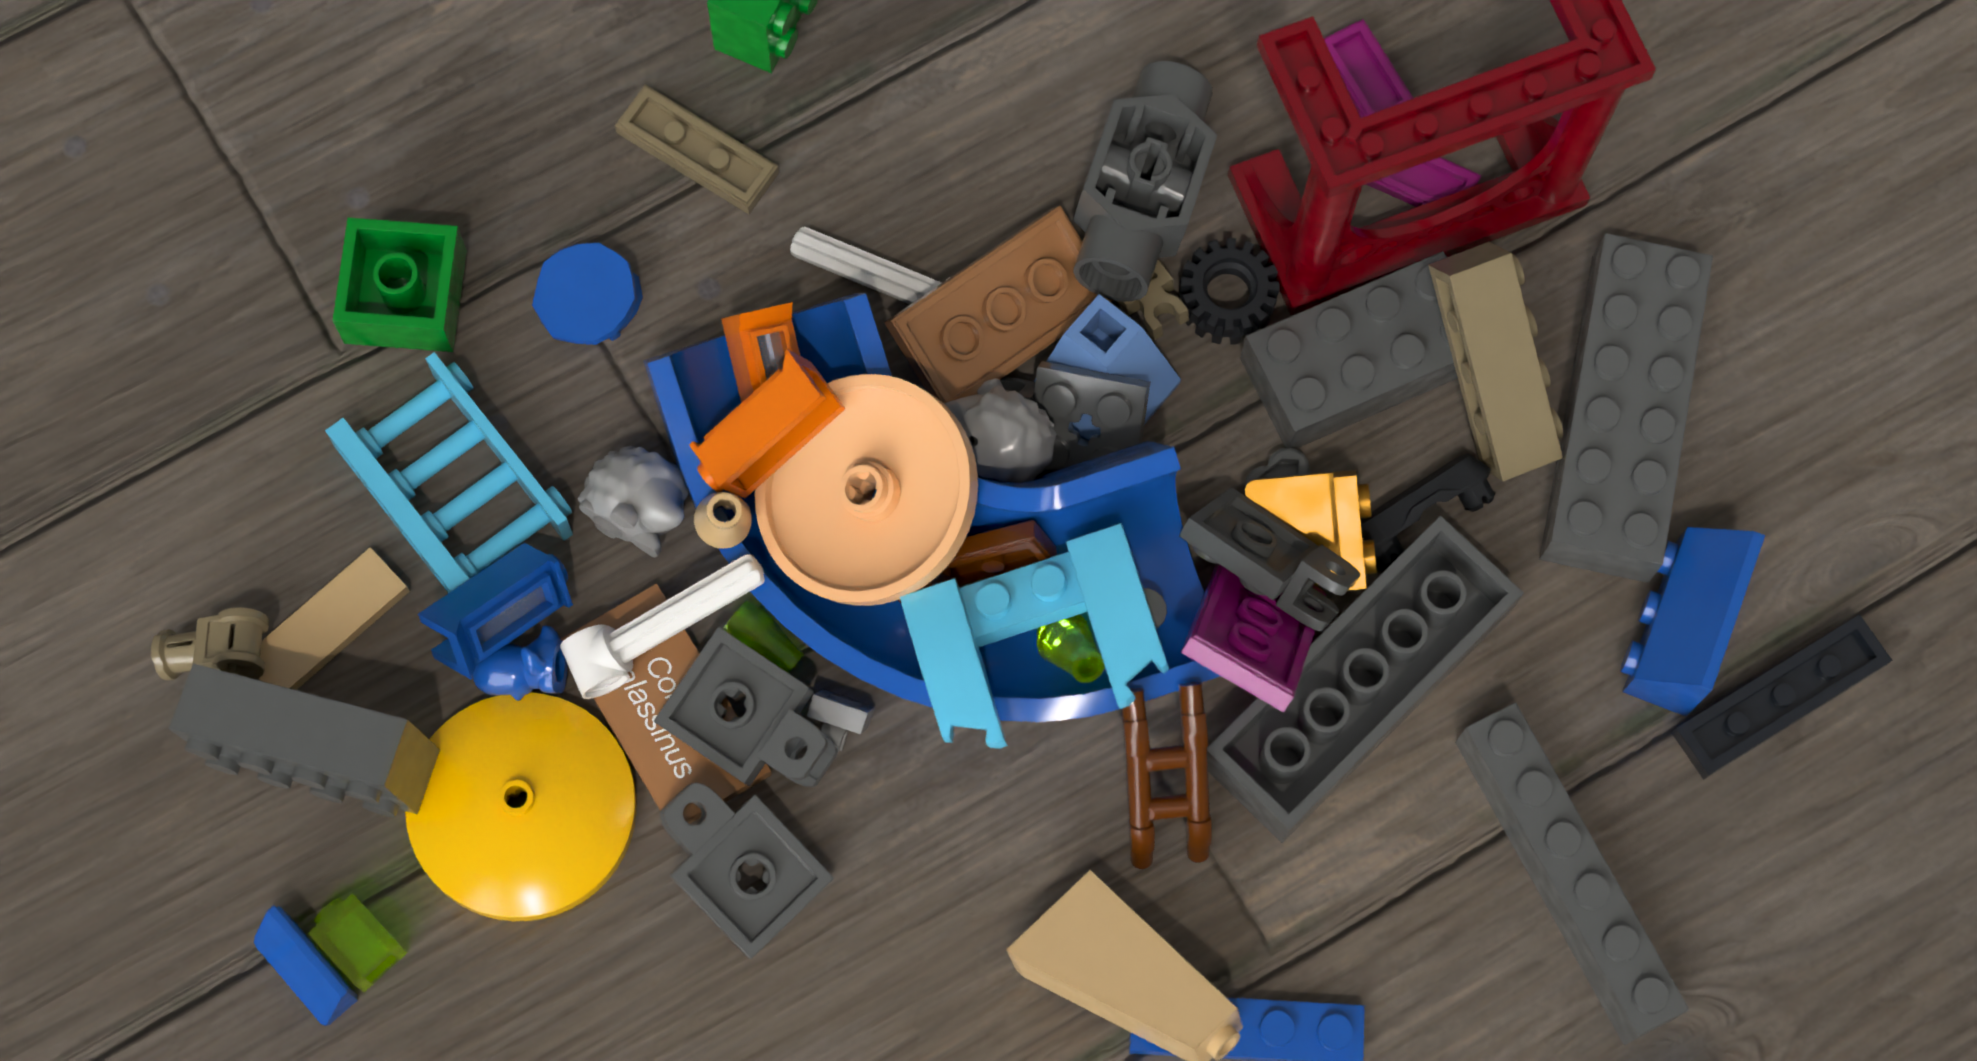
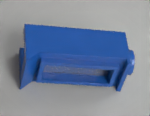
(496, 607)

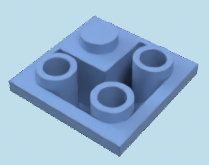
(1114, 344)

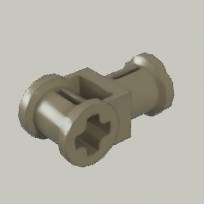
(220, 642)

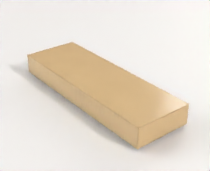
(330, 621)

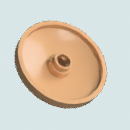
(821, 507)

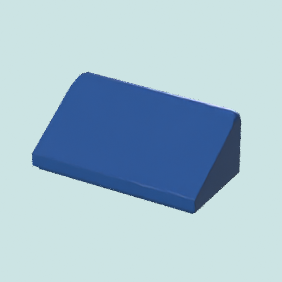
(303, 966)

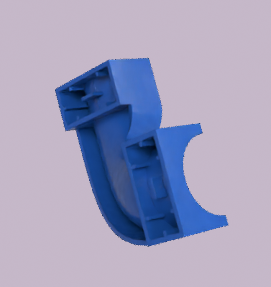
(873, 642)

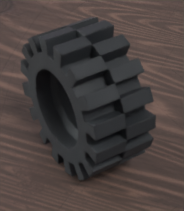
(1234, 261)

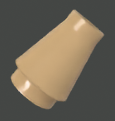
(719, 533)

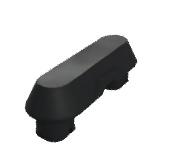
(1460, 477)

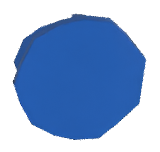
(586, 294)

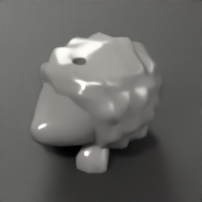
(1006, 433)
(635, 497)

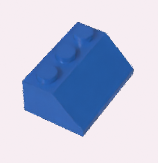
(1690, 617)

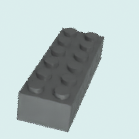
(1627, 408)
(1363, 678)

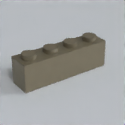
(1497, 360)

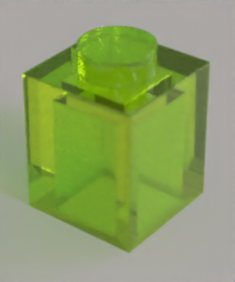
(356, 941)

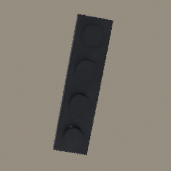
(1781, 696)

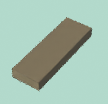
(697, 149)

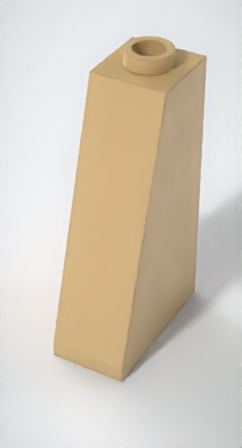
(1122, 970)

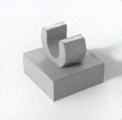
(840, 715)

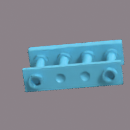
(396, 489)

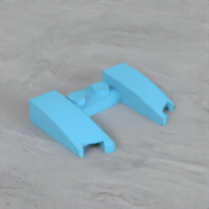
(954, 622)

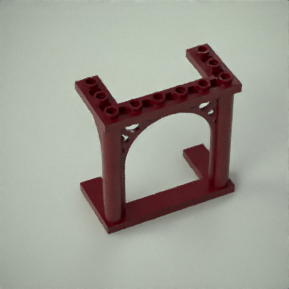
(1313, 235)

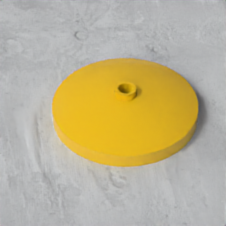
(554, 846)

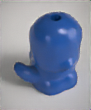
(520, 669)

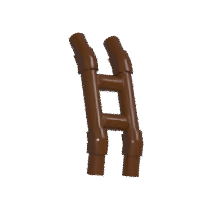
(1143, 760)

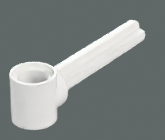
(860, 266)
(604, 656)

